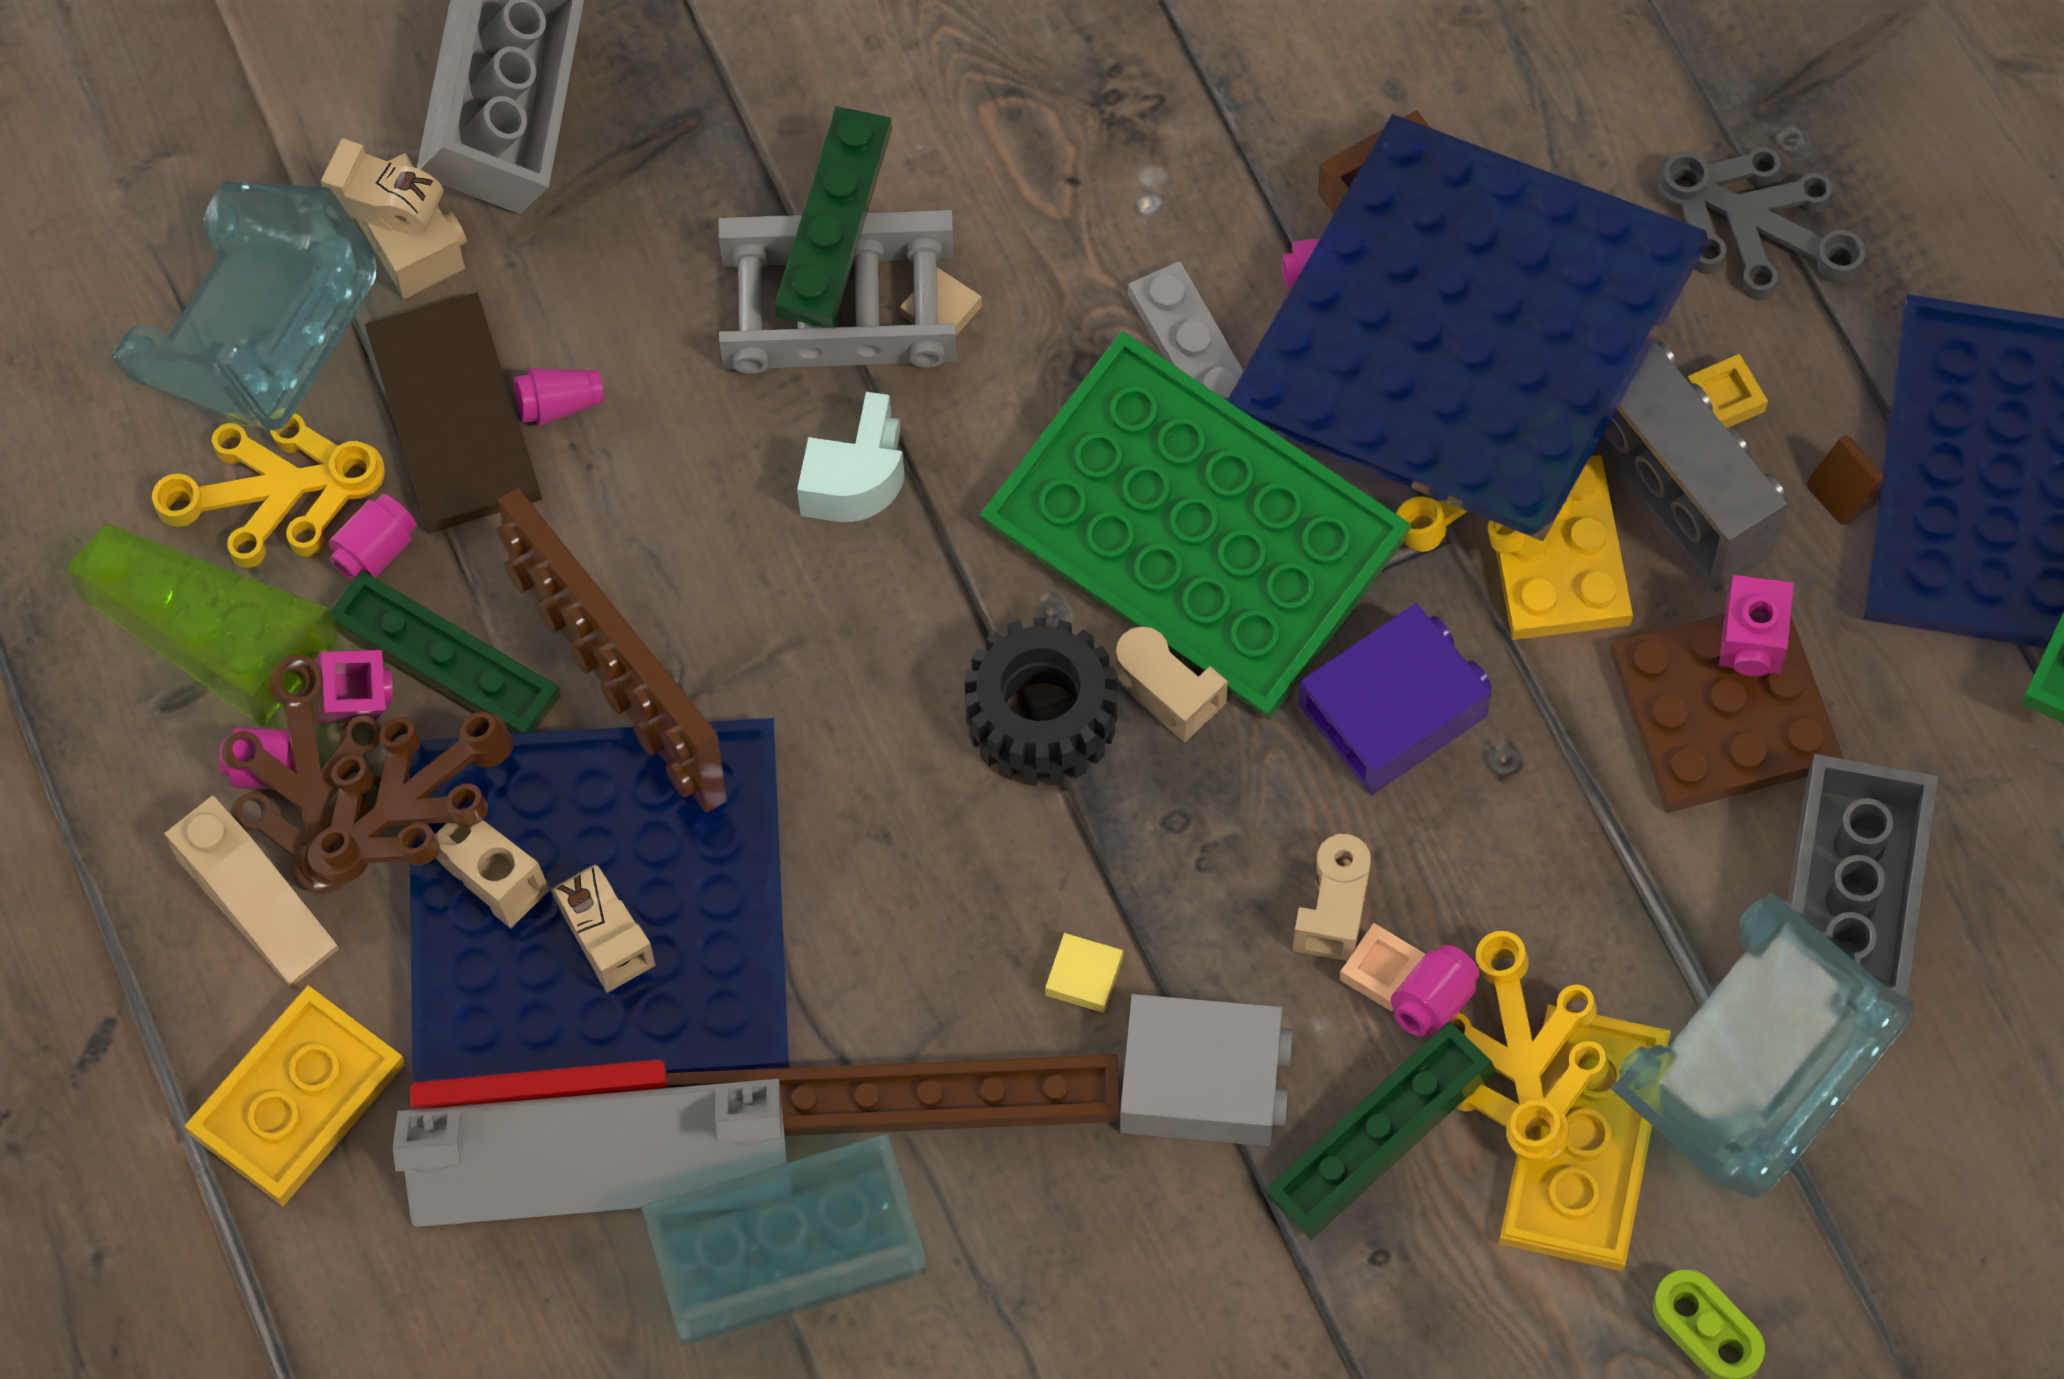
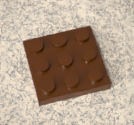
(1715, 728)

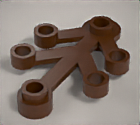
(308, 785)
(352, 843)

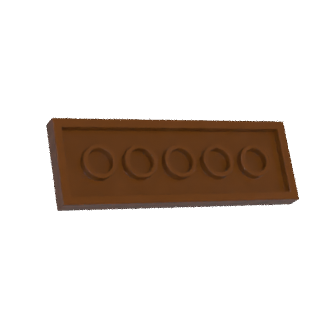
(611, 649)

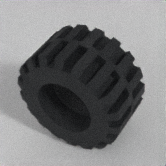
(1030, 658)

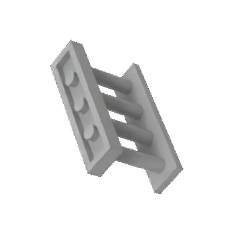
(886, 236)

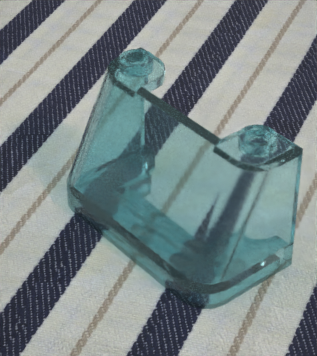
(266, 310)
(1767, 1051)

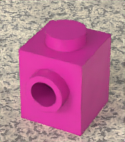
(1756, 625)
(351, 686)

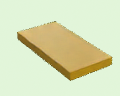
(1588, 1194)

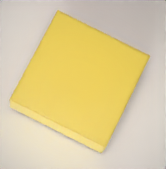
(1084, 973)

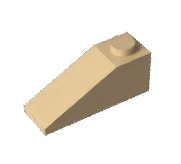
(250, 891)

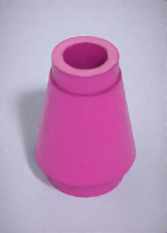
(556, 393)

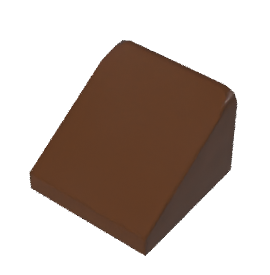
(1846, 481)

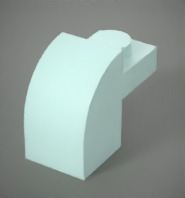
(854, 479)

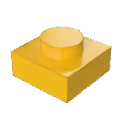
(1731, 390)

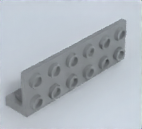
(584, 1150)

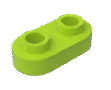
(1710, 1328)

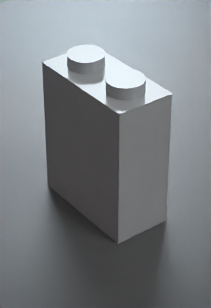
(1204, 1070)

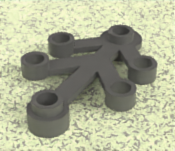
(1754, 214)

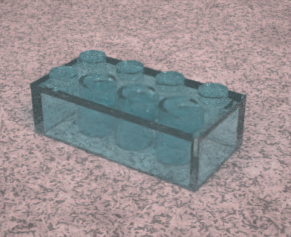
(784, 1239)

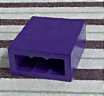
(1395, 697)

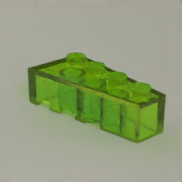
(202, 616)

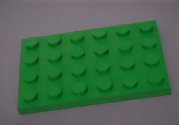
(1196, 523)

